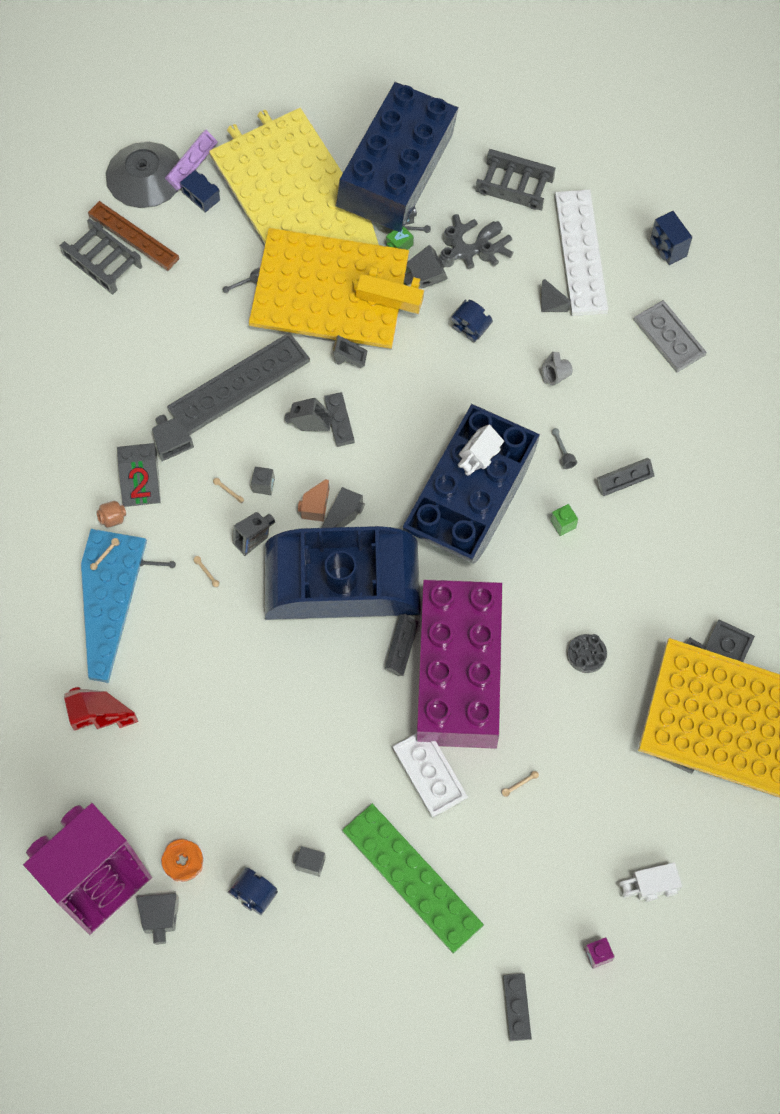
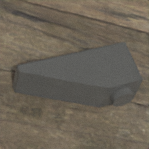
(344, 509)

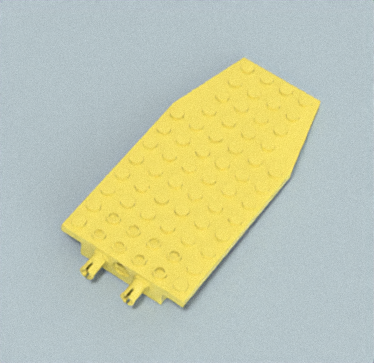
(288, 179)

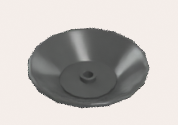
(144, 185)

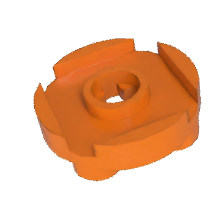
(193, 864)

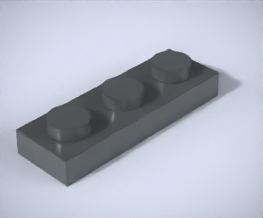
(340, 421)
(625, 476)
(401, 645)
(517, 1007)

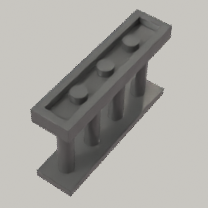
(521, 166)
(96, 271)

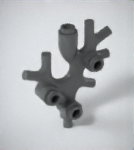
(482, 246)

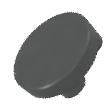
(587, 653)

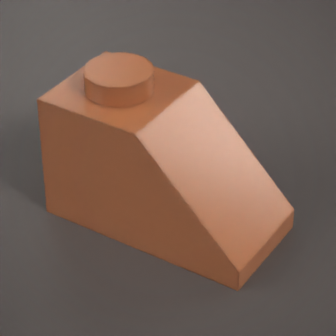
(315, 502)

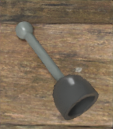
(568, 460)

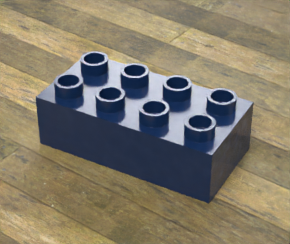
(396, 156)

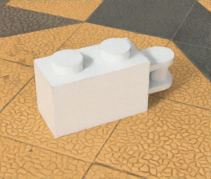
(480, 449)
(653, 882)

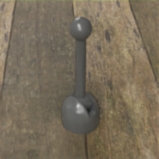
(253, 277)

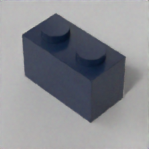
(200, 191)

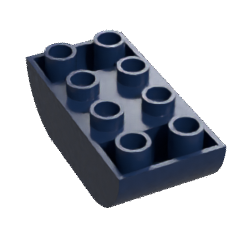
(464, 510)
(341, 573)

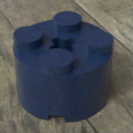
(471, 320)
(253, 890)

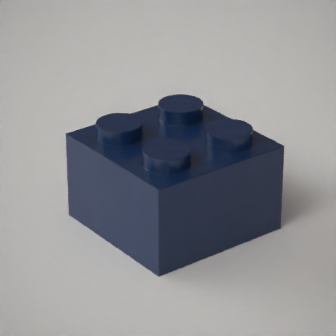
(671, 238)

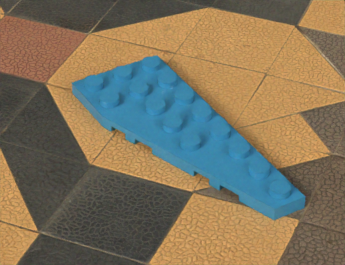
(108, 596)

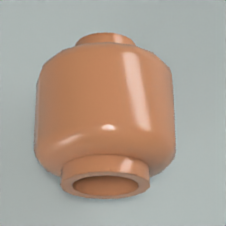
(111, 514)

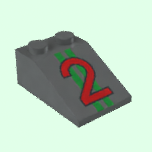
(139, 474)

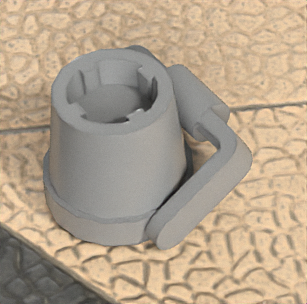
(555, 369)

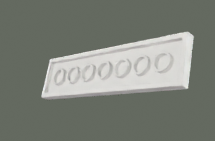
(581, 253)

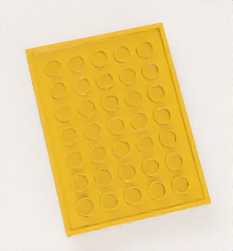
(310, 287)
(716, 717)

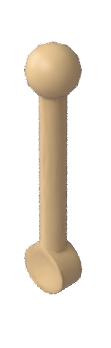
(216, 481)
(115, 542)
(197, 560)
(506, 792)

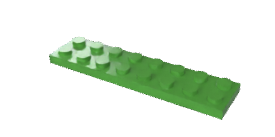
(413, 878)

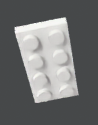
(430, 774)

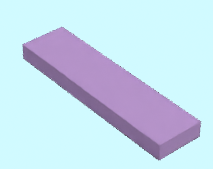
(191, 159)

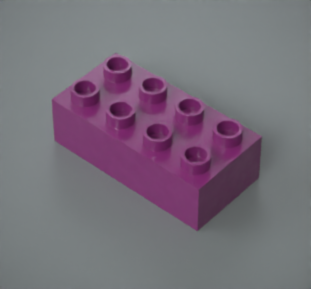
(460, 664)
(87, 867)

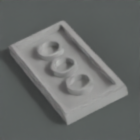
(670, 336)

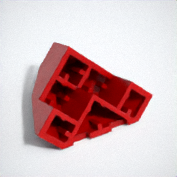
(96, 708)

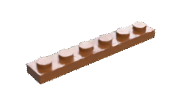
(133, 235)

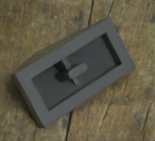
(552, 299)

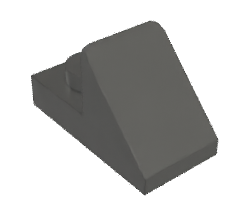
(348, 351)

